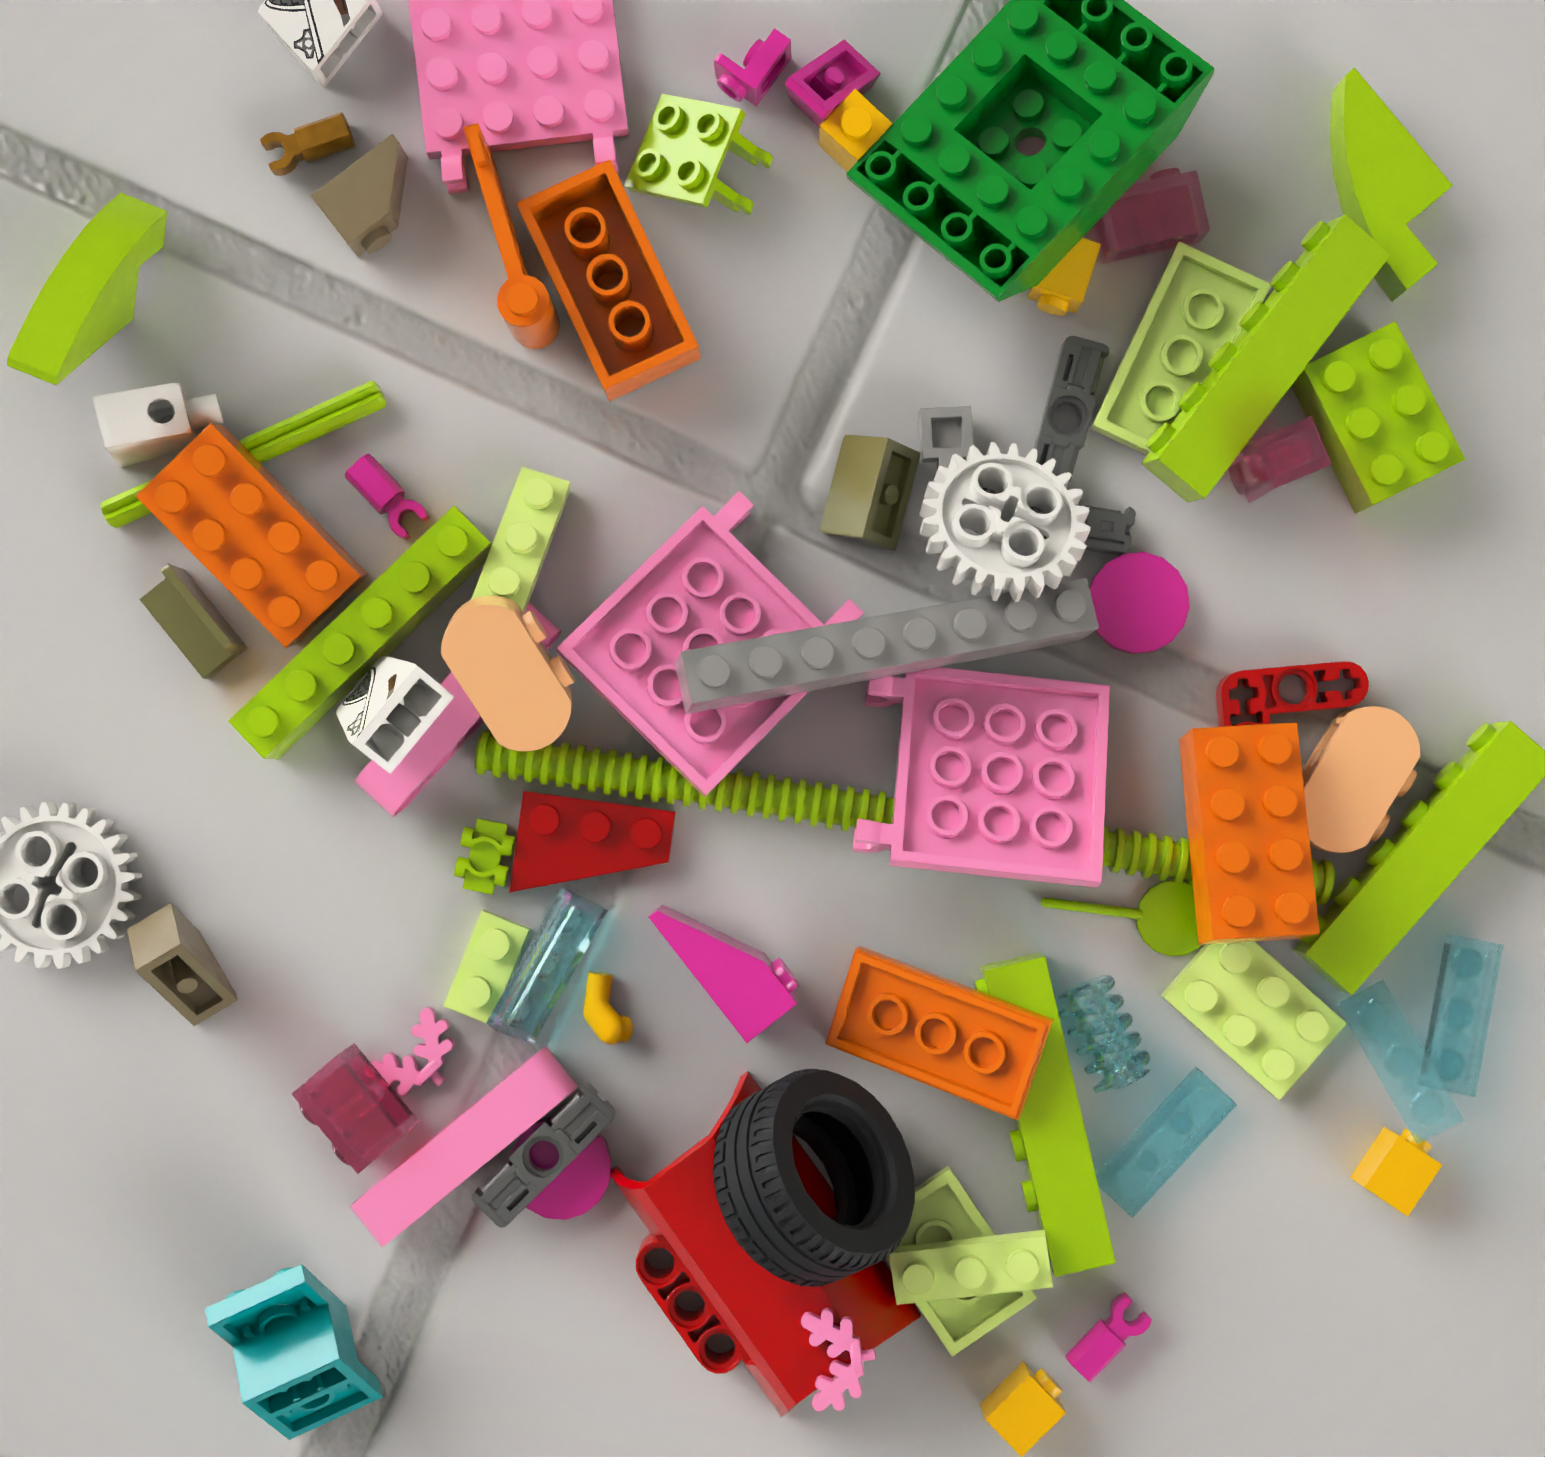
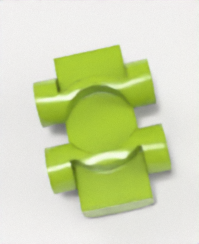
(487, 845)

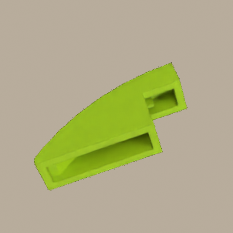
(1382, 179)
(89, 290)

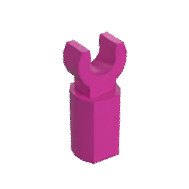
(383, 493)
(1106, 1339)

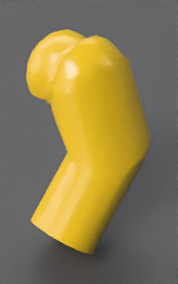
(600, 1015)

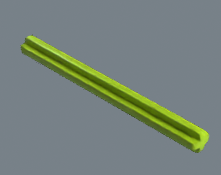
(272, 441)

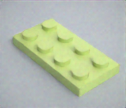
(1182, 328)

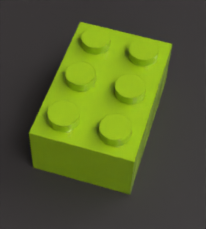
(1376, 417)

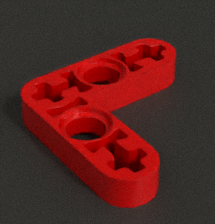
(1266, 693)

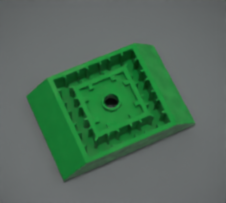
(1077, 74)

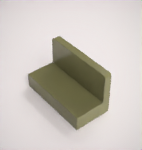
(870, 490)
(193, 622)

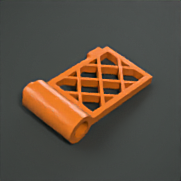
(521, 298)

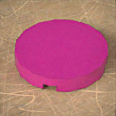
(1139, 602)
(578, 1185)

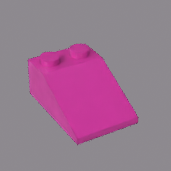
(735, 975)

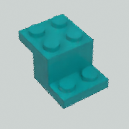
(293, 1352)

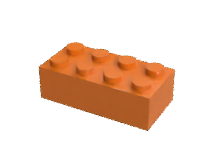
(609, 280)
(252, 534)
(1248, 833)

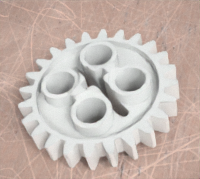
(989, 556)
(95, 905)

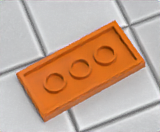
(939, 1032)

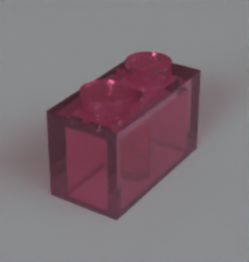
(1153, 217)
(1279, 460)
(354, 1108)

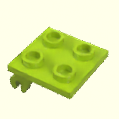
(686, 152)

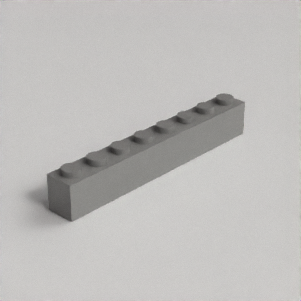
(883, 646)

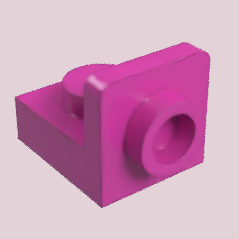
(763, 66)

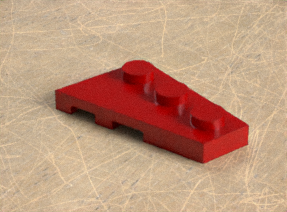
(585, 838)

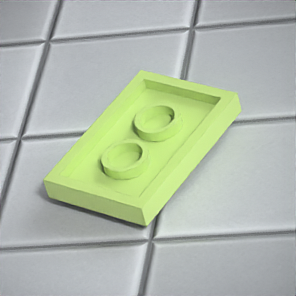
(1254, 1012)
(945, 1214)

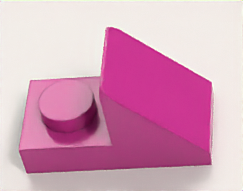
(828, 81)

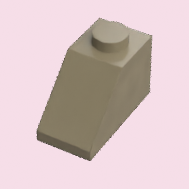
(367, 197)
(179, 964)

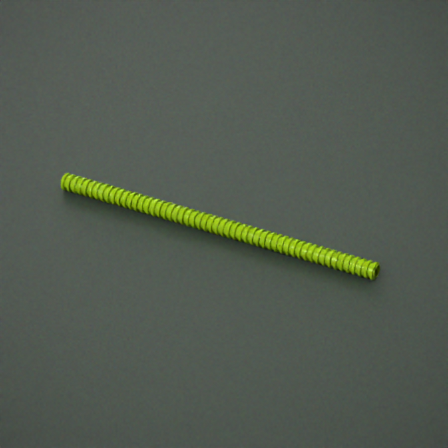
(797, 801)

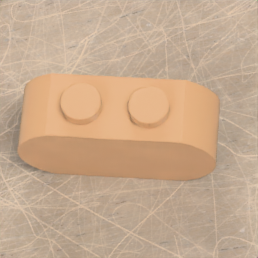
(509, 672)
(1356, 777)

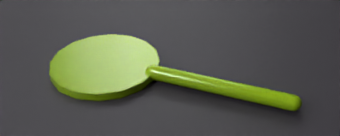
(1162, 917)

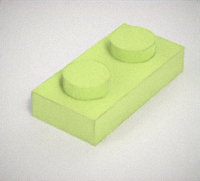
(486, 965)

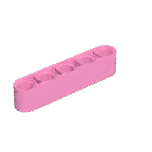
(435, 746)
(463, 1146)

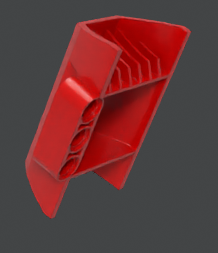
(741, 1296)

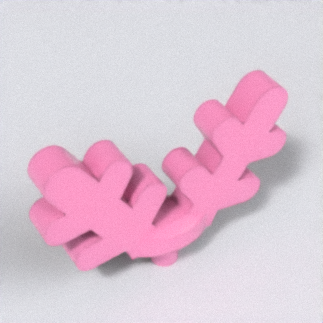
(433, 1050)
(846, 1375)

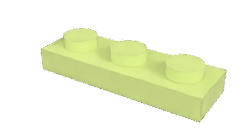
(523, 537)
(971, 1267)

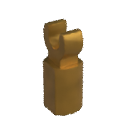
(309, 142)

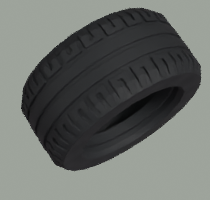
(765, 1195)

